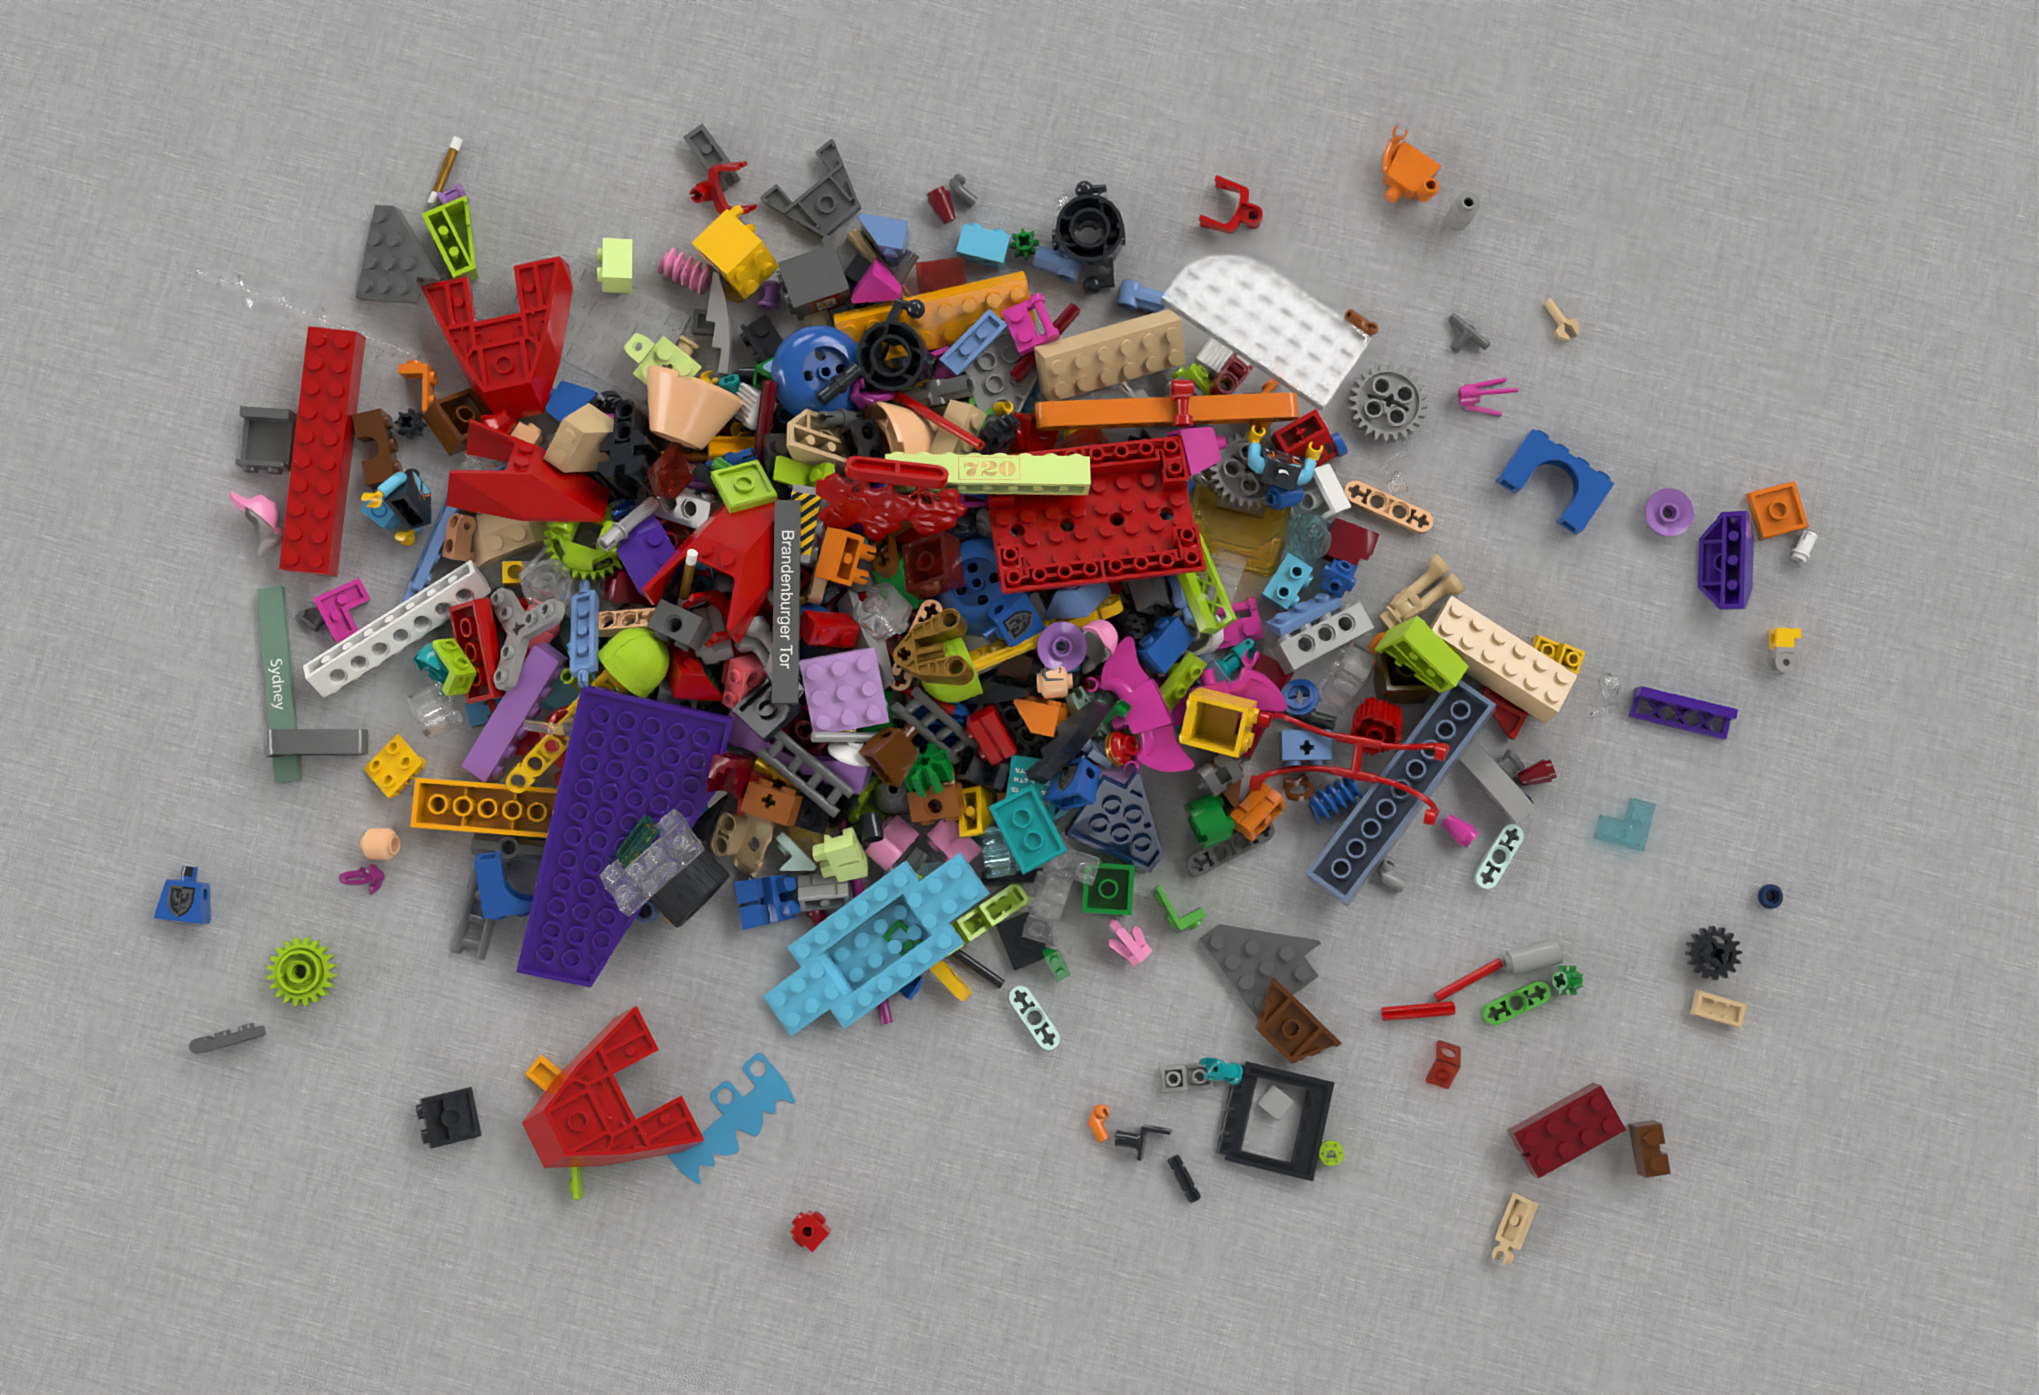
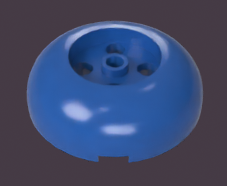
(798, 355)
(979, 552)

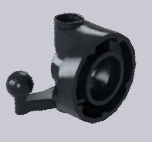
(1095, 213)
(876, 344)

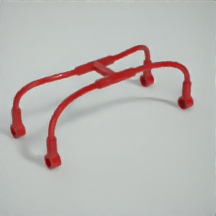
(1354, 772)

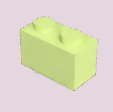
(616, 265)

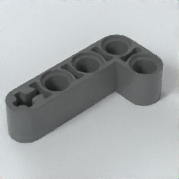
(315, 742)

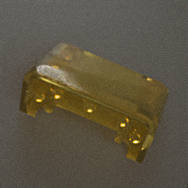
(1245, 534)

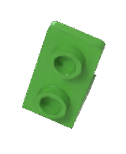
(1190, 920)

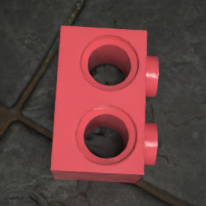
(742, 677)

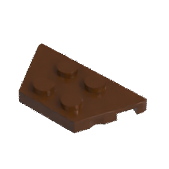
(1292, 1026)

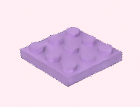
(844, 690)

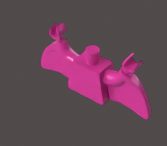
(1248, 685)
(1148, 711)

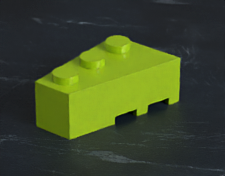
(1425, 653)

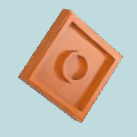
(1777, 510)

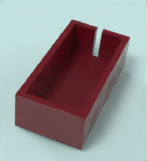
(1566, 1130)

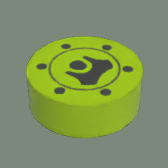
(1331, 1153)

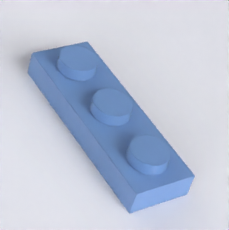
(972, 343)
(1303, 613)

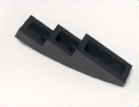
(1001, 689)
(1072, 737)

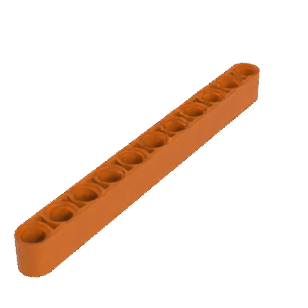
(1161, 410)

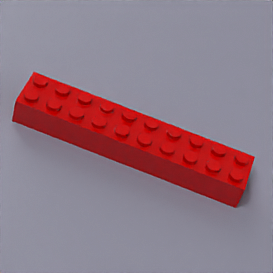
(322, 451)

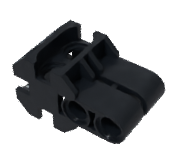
(630, 451)

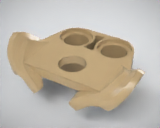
(734, 838)

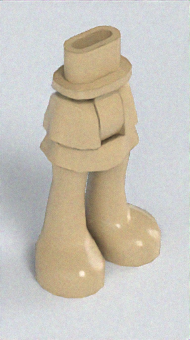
(1408, 604)

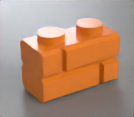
(1257, 811)

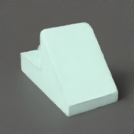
(800, 860)

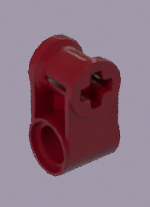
(1231, 374)

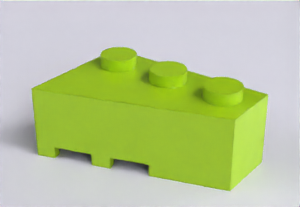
(453, 237)

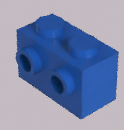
(1164, 644)

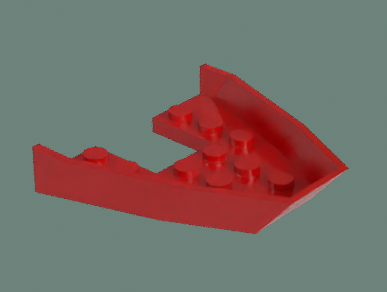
(512, 356)
(587, 1117)

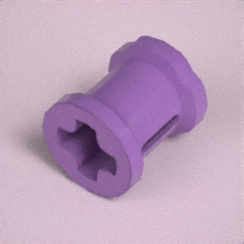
(452, 194)
(768, 296)

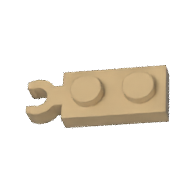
(1514, 1227)

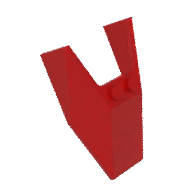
(527, 487)
(735, 545)

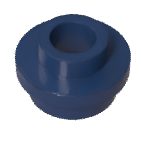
(1777, 896)

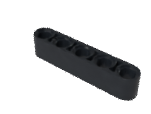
(1016, 724)

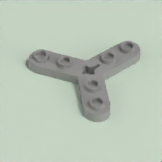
(520, 629)

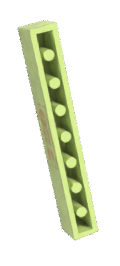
(1006, 473)

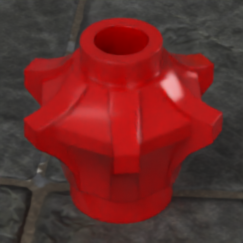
(502, 421)

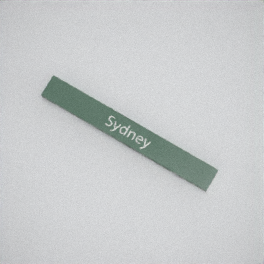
(278, 675)

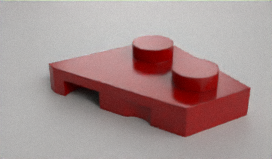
(1506, 714)

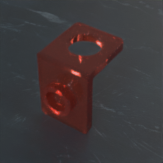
(1444, 1067)

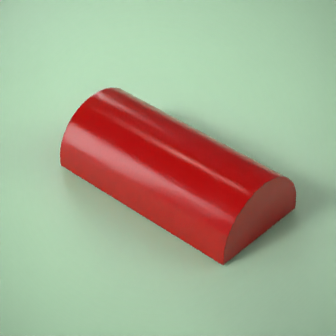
(478, 638)

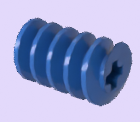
(1333, 798)

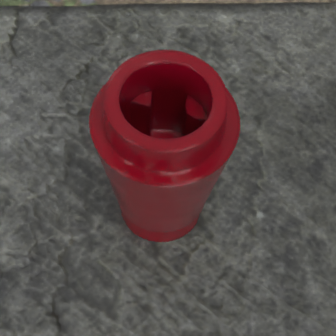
(942, 205)
(1537, 773)

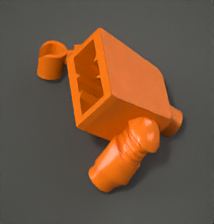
(1408, 171)

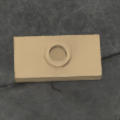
(1718, 1009)

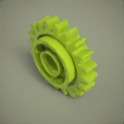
(317, 971)

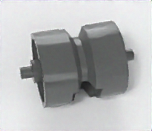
(1217, 775)

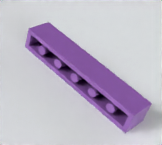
(522, 703)

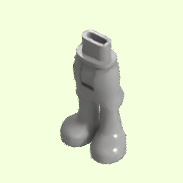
(760, 641)

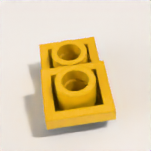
(1562, 653)

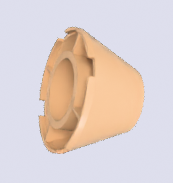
(687, 408)
(901, 428)

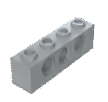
(687, 509)
(1355, 622)

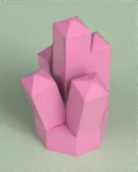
(1134, 950)

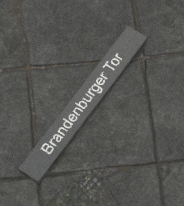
(786, 602)

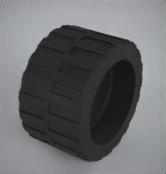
(690, 889)

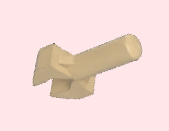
(1561, 321)

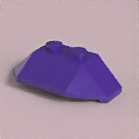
(646, 551)
(1727, 561)

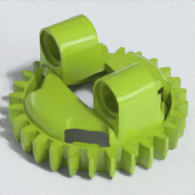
(580, 558)

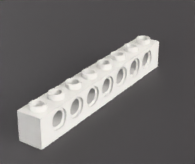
(425, 603)

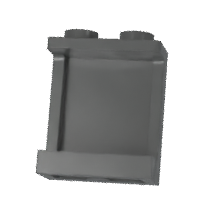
(267, 439)

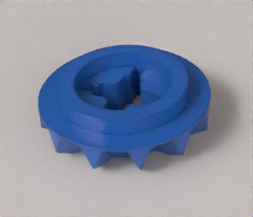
(1307, 690)

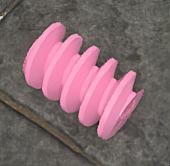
(685, 271)

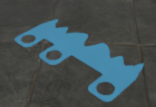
(741, 1114)

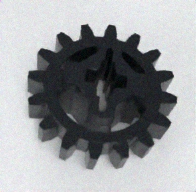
(998, 434)
(1709, 943)

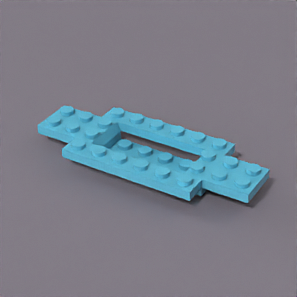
(863, 965)

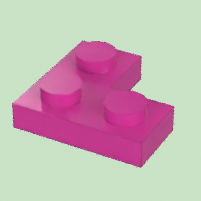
(335, 606)

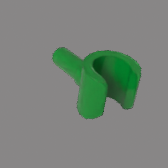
(1121, 709)

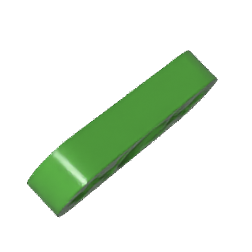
(1529, 989)

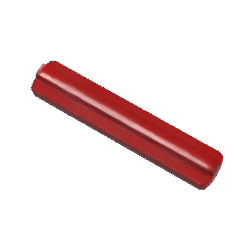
(1418, 1011)

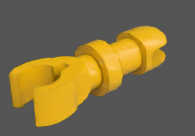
(763, 767)

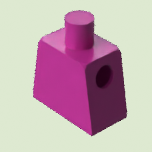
(1200, 447)

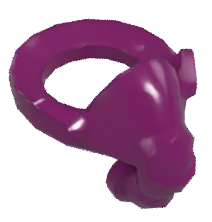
(868, 397)
(369, 875)

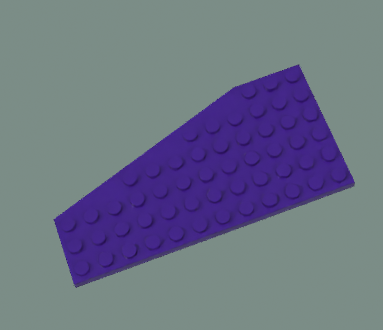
(620, 763)

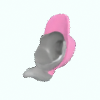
(263, 517)
(1101, 643)

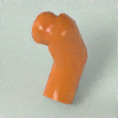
(1097, 1121)

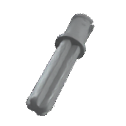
(621, 529)

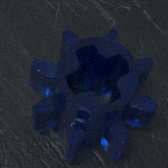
(622, 508)

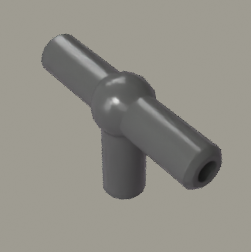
(1468, 332)

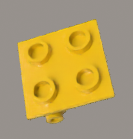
(394, 766)

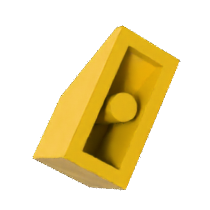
(977, 815)

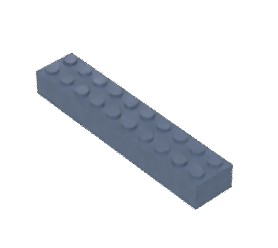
(1388, 811)

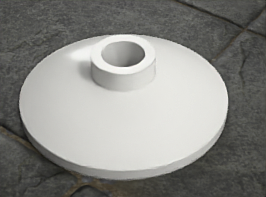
(848, 753)

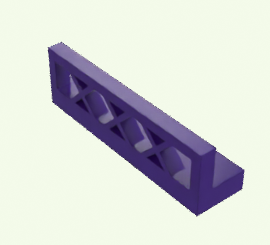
(1684, 703)

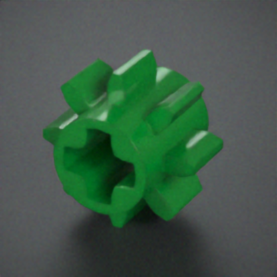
(1024, 237)
(1567, 980)

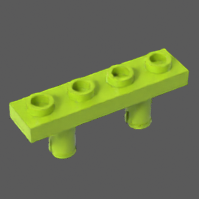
(1180, 679)

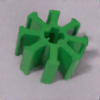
(929, 771)

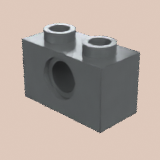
(669, 616)

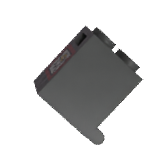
(814, 281)

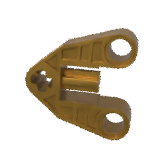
(927, 650)

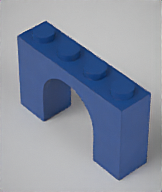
(1589, 486)
(495, 892)

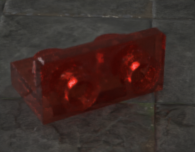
(670, 472)

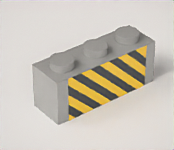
(811, 525)

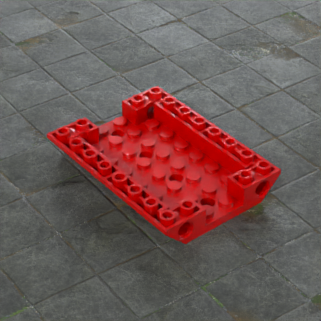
(1127, 482)

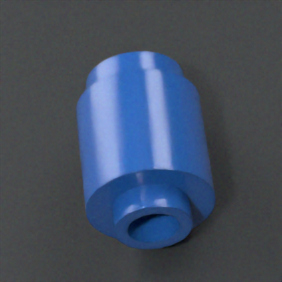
(1282, 498)

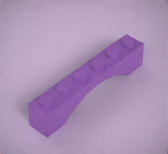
(854, 776)

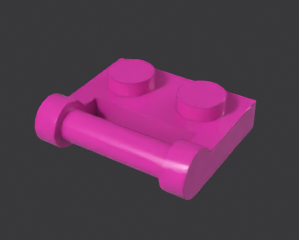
(1023, 328)
(1242, 628)

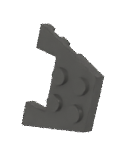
(823, 205)

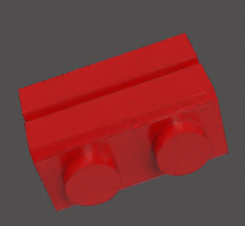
(828, 629)
(991, 735)

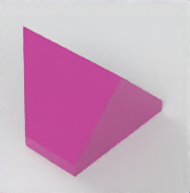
(876, 285)

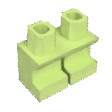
(843, 855)

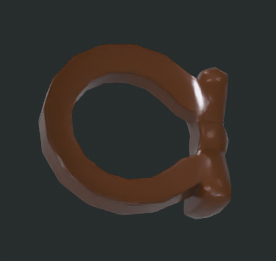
(1302, 780)

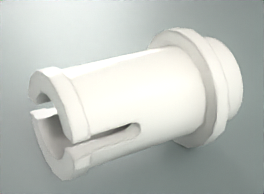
(1804, 546)

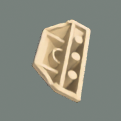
(814, 444)
(504, 538)

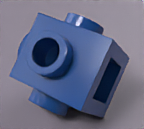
(1338, 577)

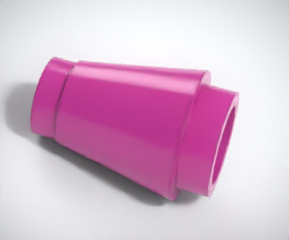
(1459, 830)

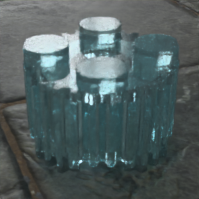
(998, 854)

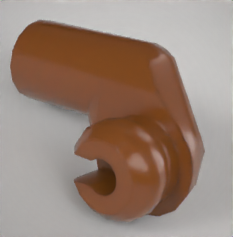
(1361, 322)

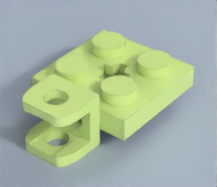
(660, 354)

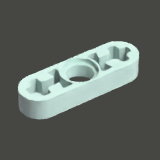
(1501, 837)
(1050, 1029)

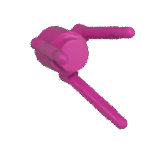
(1471, 394)

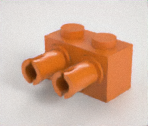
(840, 558)

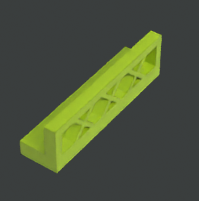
(1198, 600)

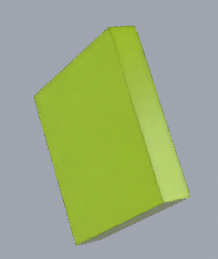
(743, 486)

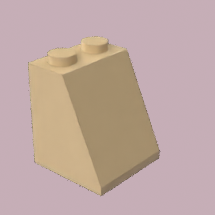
(578, 440)

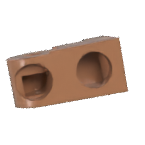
(459, 538)

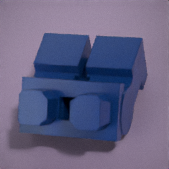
(776, 897)

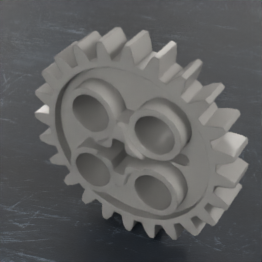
(1381, 423)
(1232, 485)

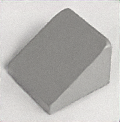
(1275, 1102)

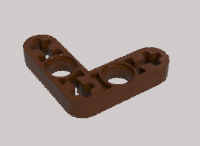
(890, 553)

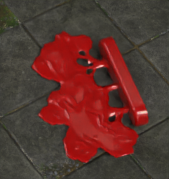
(883, 508)

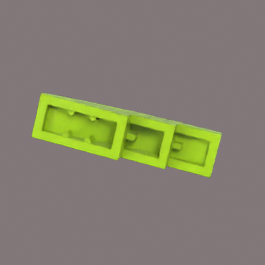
(990, 913)

